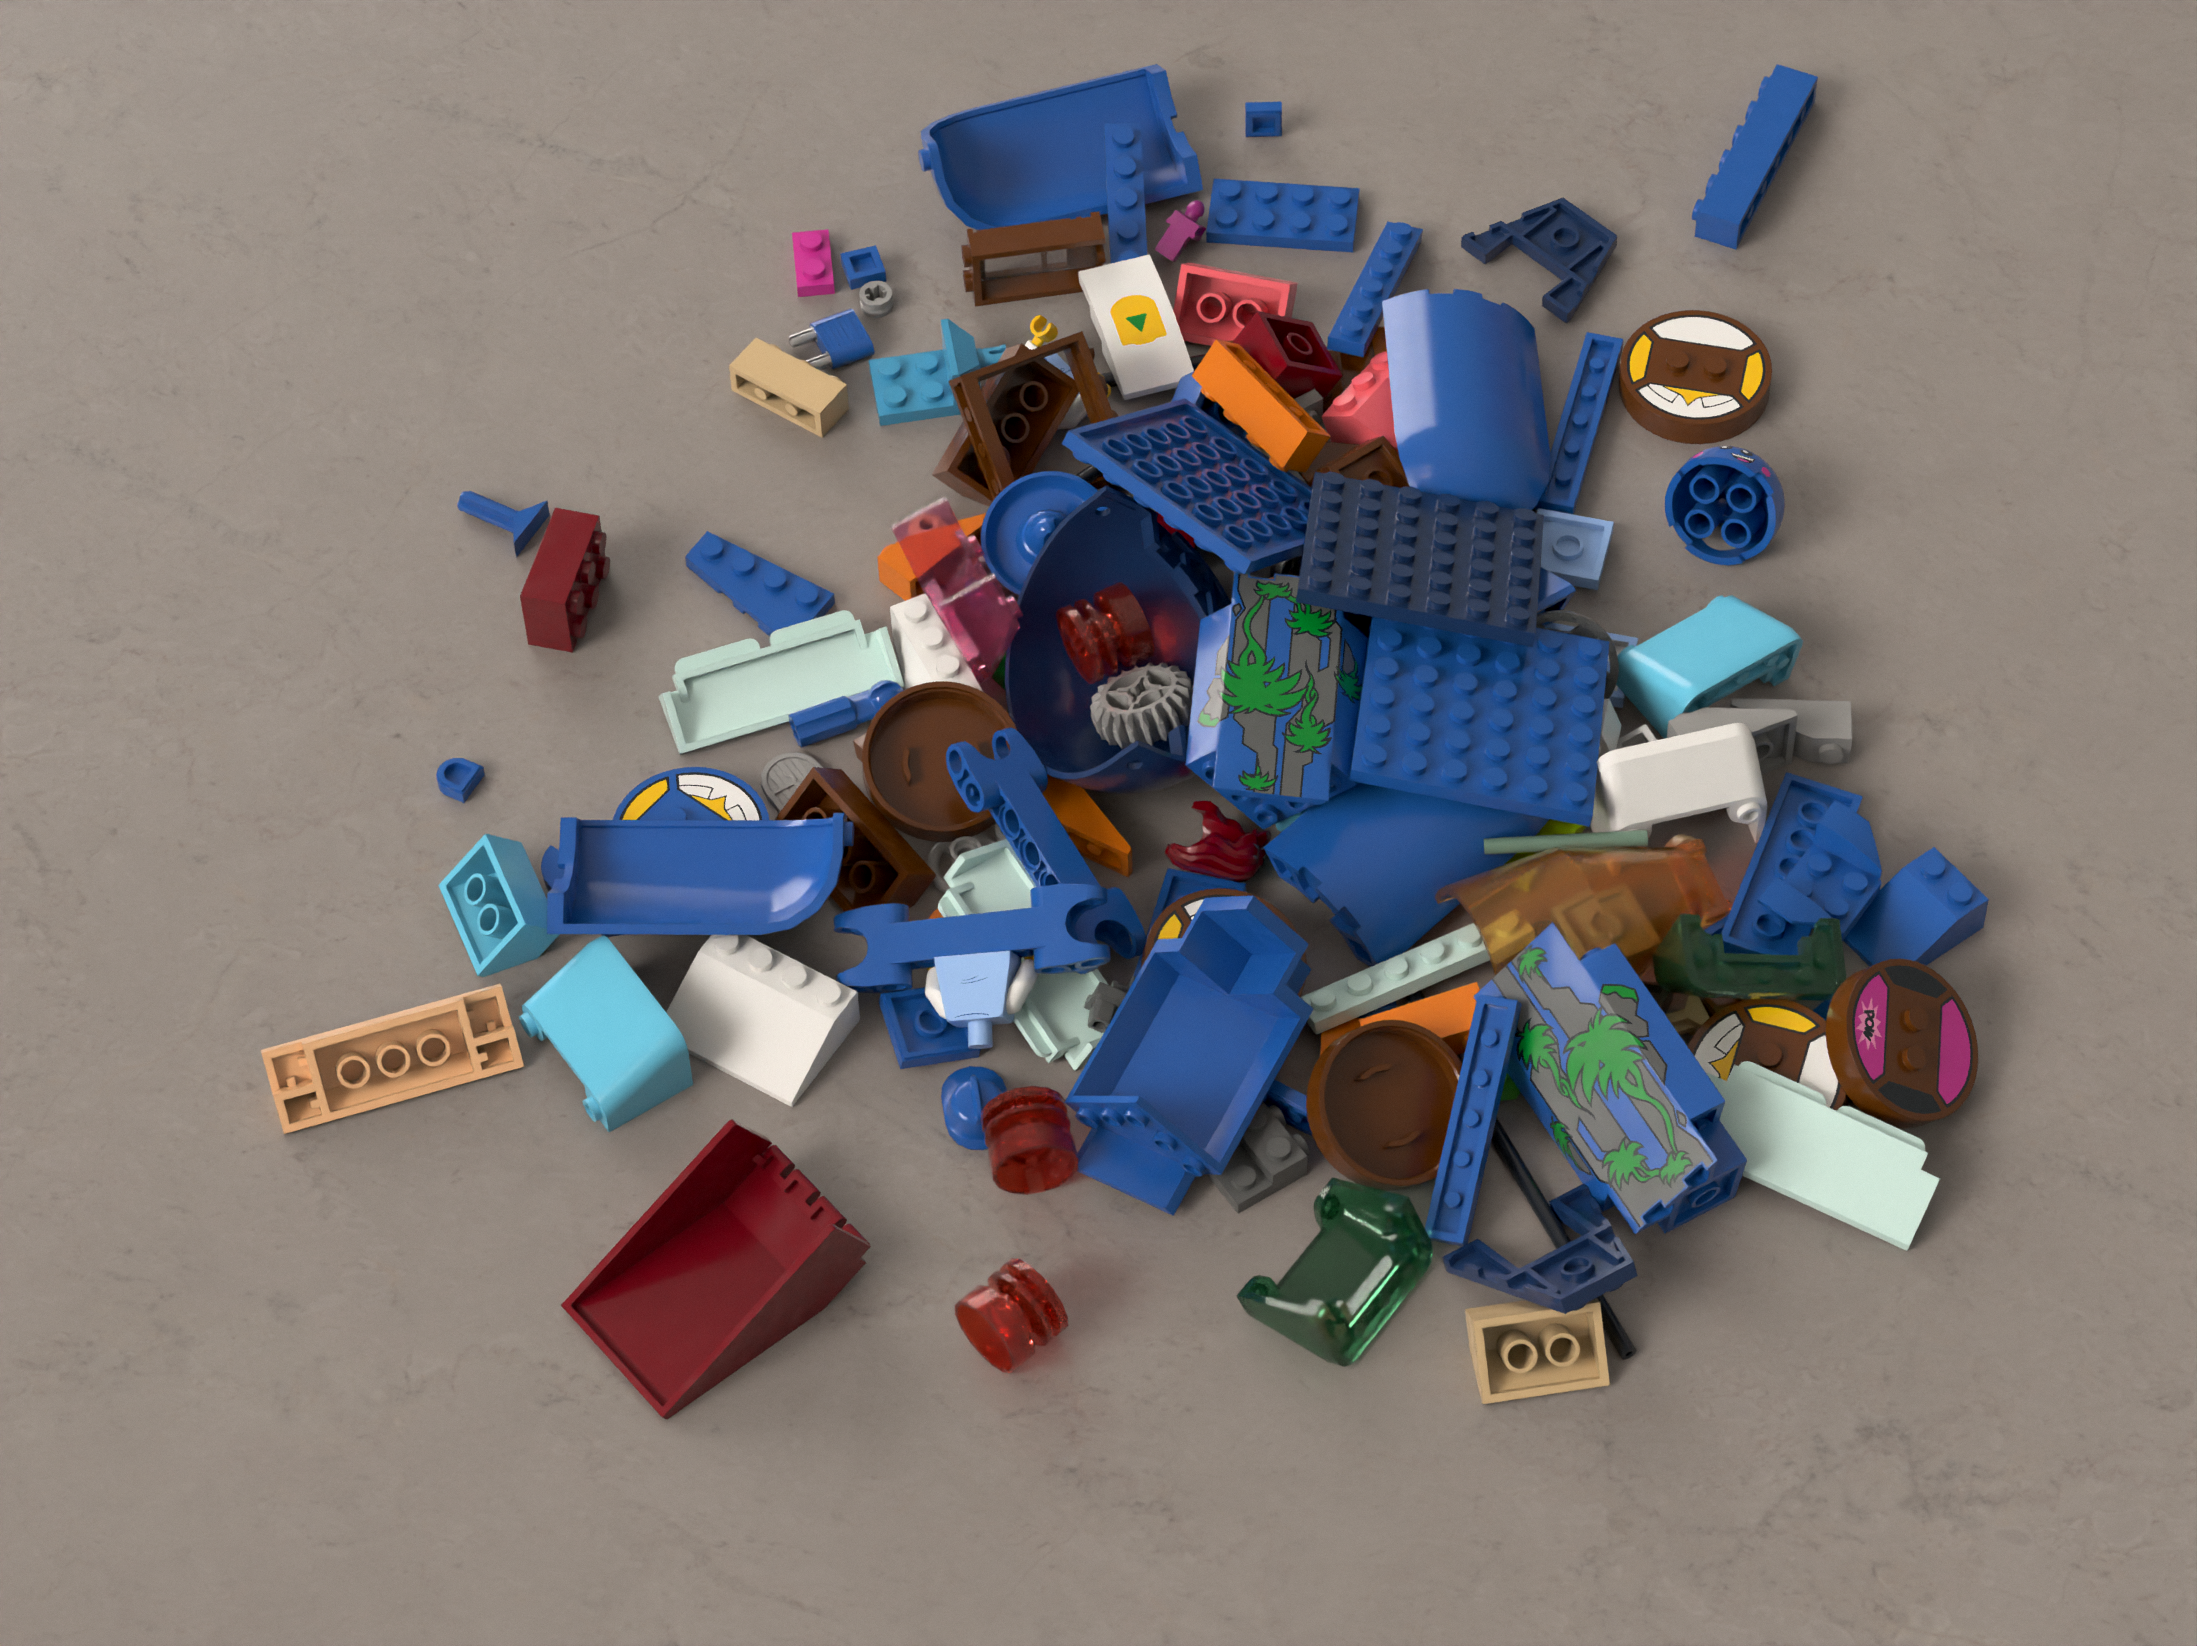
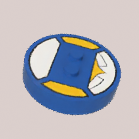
(692, 795)

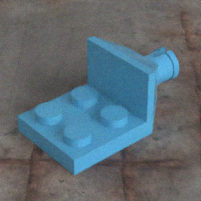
(918, 383)

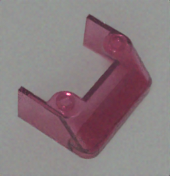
(958, 586)

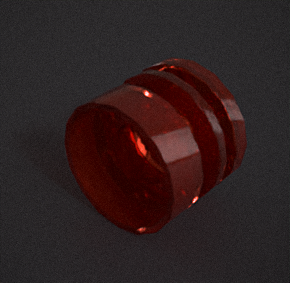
(1105, 632)
(1029, 1140)
(1011, 1315)

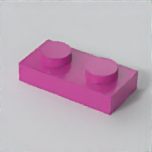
(813, 263)

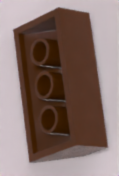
(1026, 412)
(881, 862)

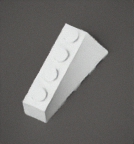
(925, 646)

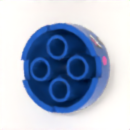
(1730, 489)

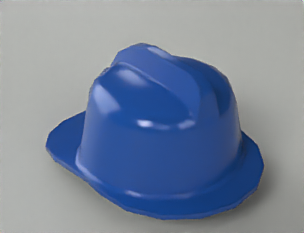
(964, 1098)

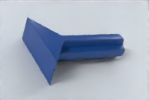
(521, 523)

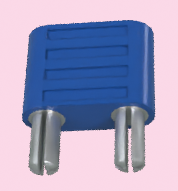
(839, 338)

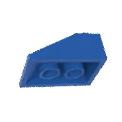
(1919, 913)

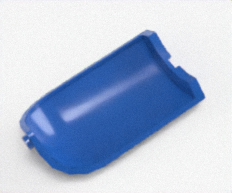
(1046, 151)
(1467, 397)
(1384, 857)
(694, 875)

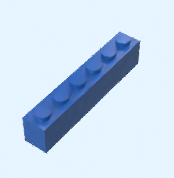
(1754, 156)

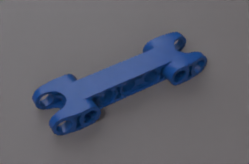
(1013, 795)
(1040, 931)

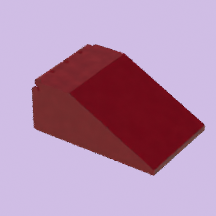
(716, 1270)

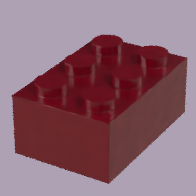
(564, 580)

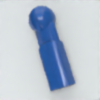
(840, 713)

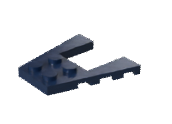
(1563, 1277)

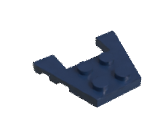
(1559, 240)

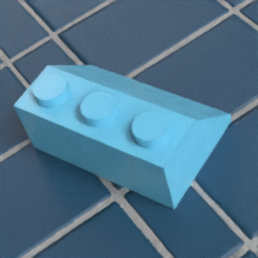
(497, 905)

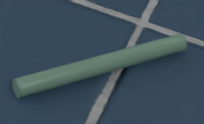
(1544, 842)

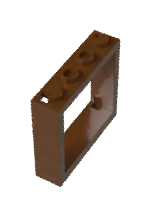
(979, 422)

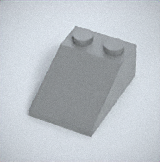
(1770, 728)

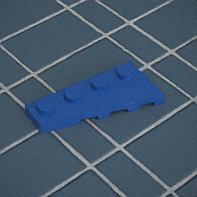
(756, 585)

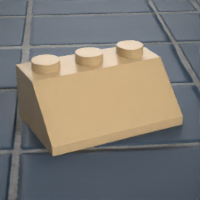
(1536, 1350)

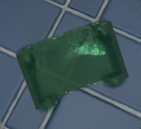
(1696, 965)
(1348, 1275)

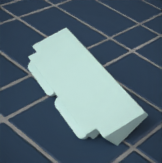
(754, 688)
(1054, 1011)
(1825, 1156)

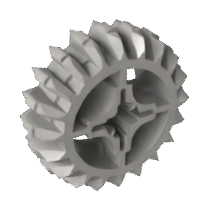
(1142, 705)

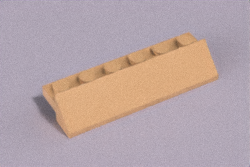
(392, 1058)

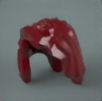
(1224, 848)

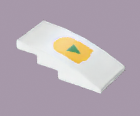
(1136, 326)

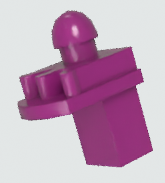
(1181, 230)

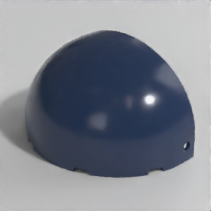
(1042, 684)

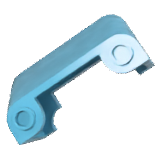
(1706, 660)
(610, 1034)

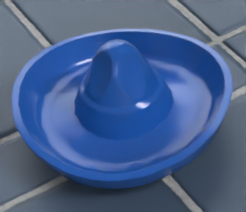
(1024, 520)

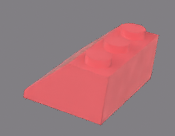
(1220, 301)
(1364, 407)

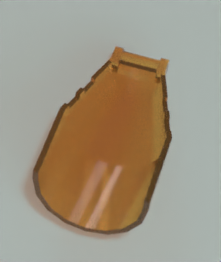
(1591, 898)

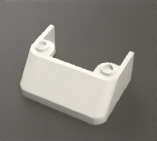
(1680, 780)

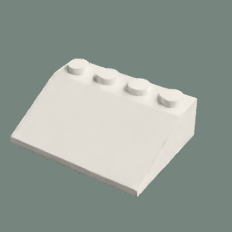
(762, 1015)

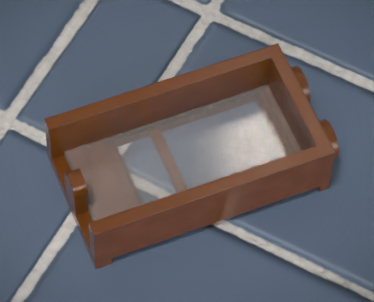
(1031, 259)

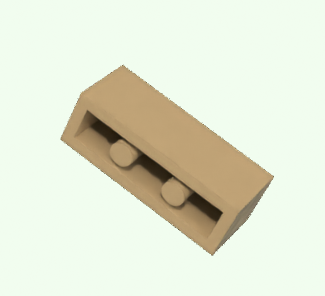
(789, 387)

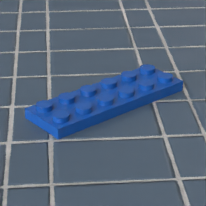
(1782, 843)

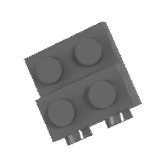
(1263, 1160)

